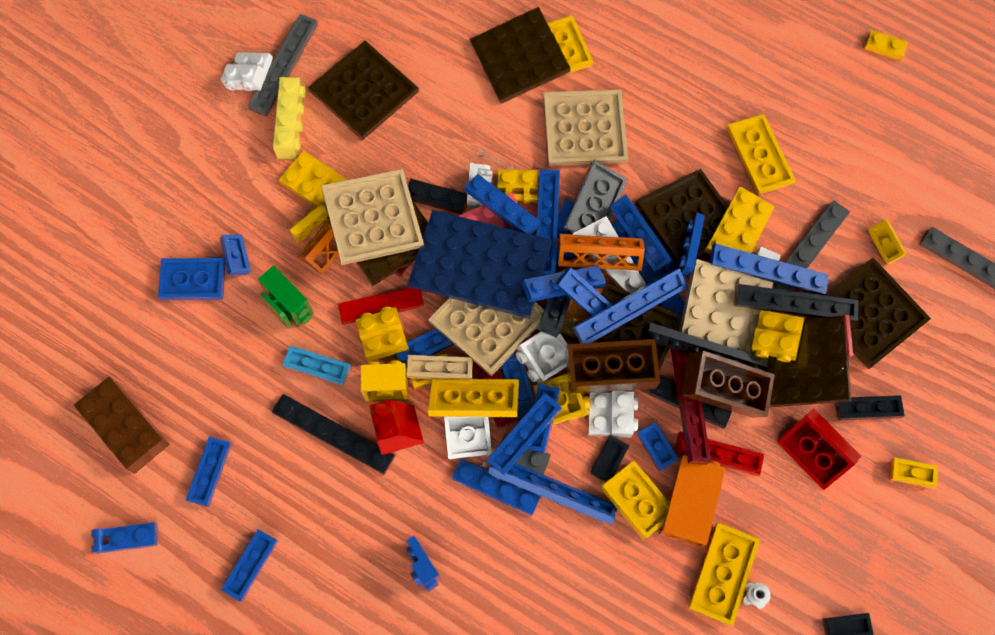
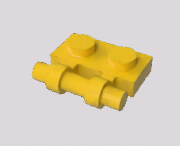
(519, 181)

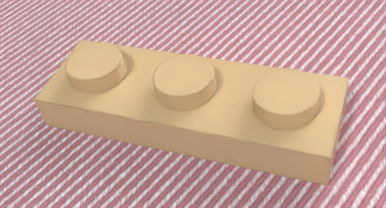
(439, 367)

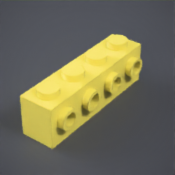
(288, 118)

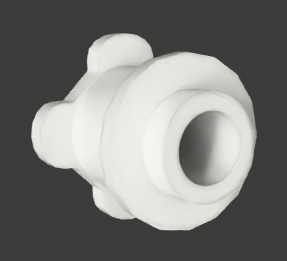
(751, 598)

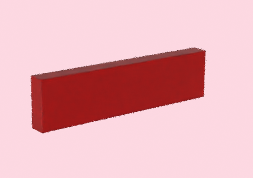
(402, 299)
(728, 455)

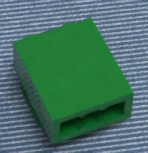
(284, 298)

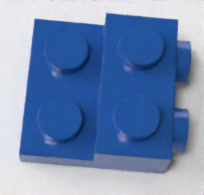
(424, 571)

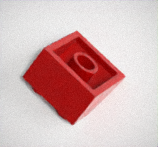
(395, 426)

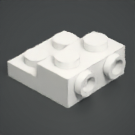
(247, 71)
(543, 356)
(612, 414)
(467, 436)

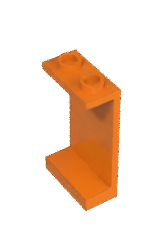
(693, 502)

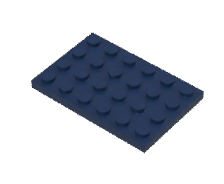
(479, 263)

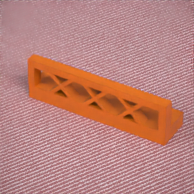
(583, 245)
(315, 247)

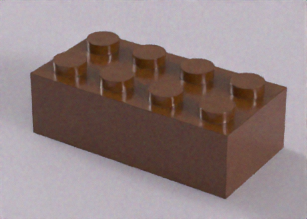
(612, 366)
(727, 384)
(121, 425)

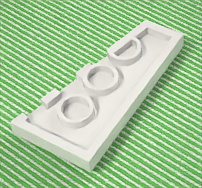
(625, 279)

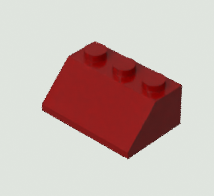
(819, 449)

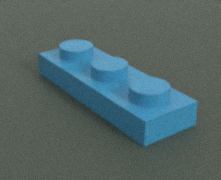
(316, 365)

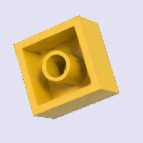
(384, 381)

